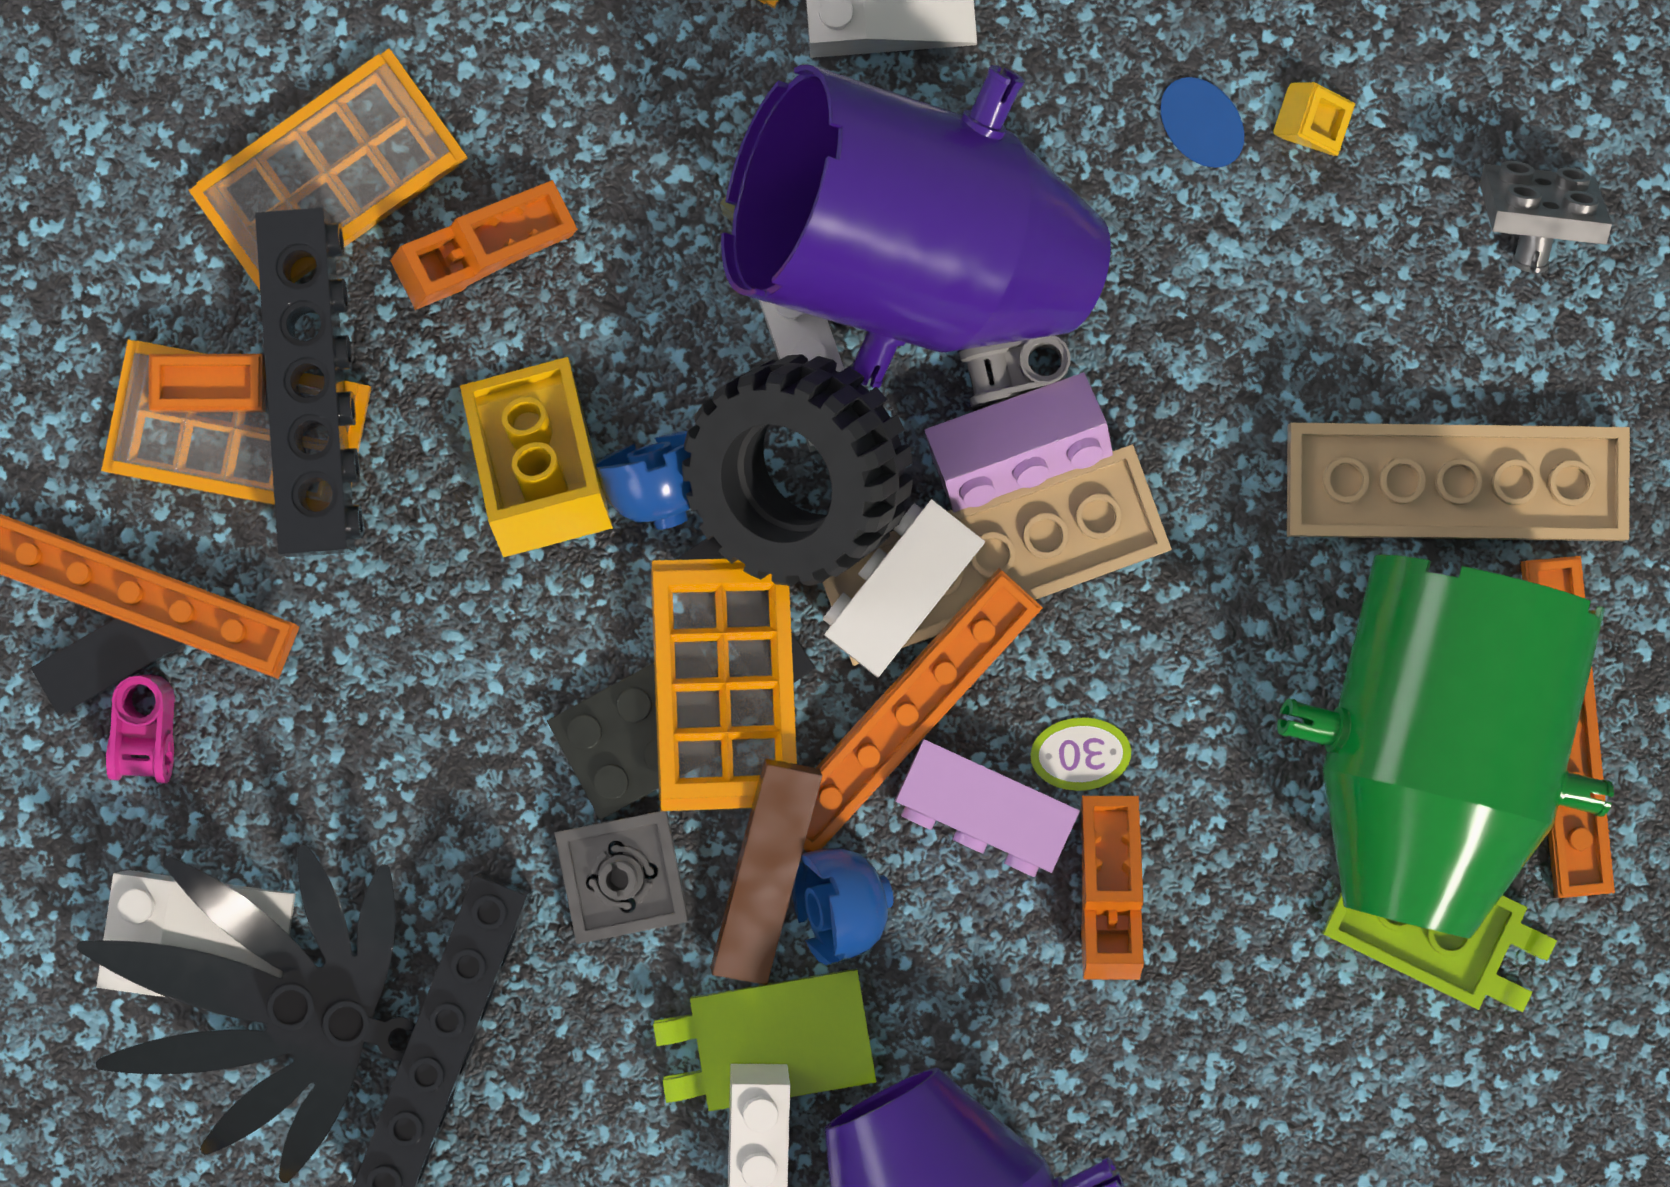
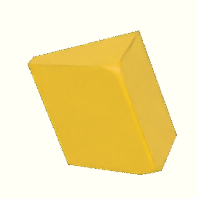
(1314, 117)

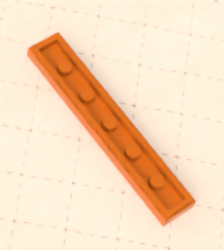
(145, 598)
(917, 702)
(1578, 839)

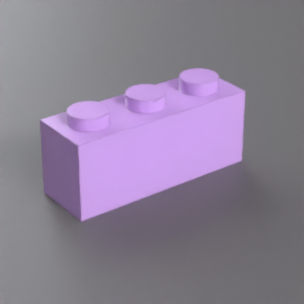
(1019, 442)
(985, 808)

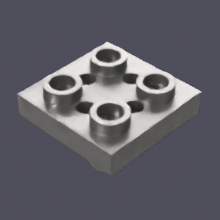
(1543, 208)
(598, 912)

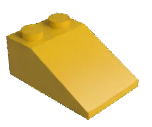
(534, 457)

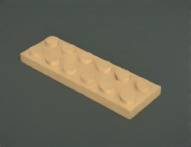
(1458, 481)
(1046, 536)

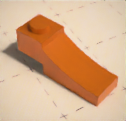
(482, 244)
(1111, 888)

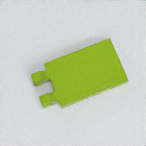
(1445, 961)
(801, 1022)

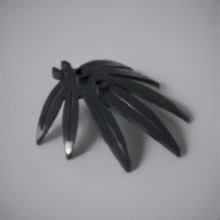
(308, 1012)

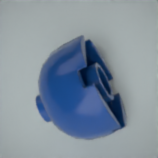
(648, 481)
(843, 903)

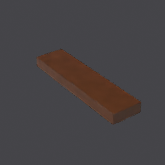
(766, 871)

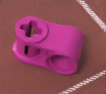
(141, 734)

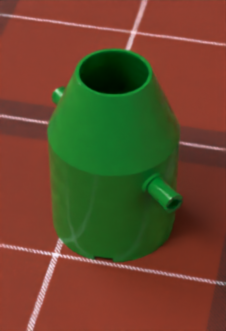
(1451, 739)

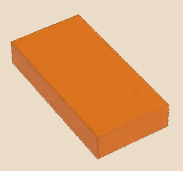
(207, 383)

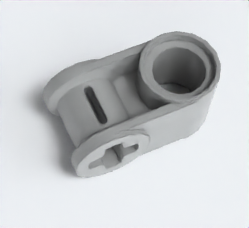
(1010, 369)

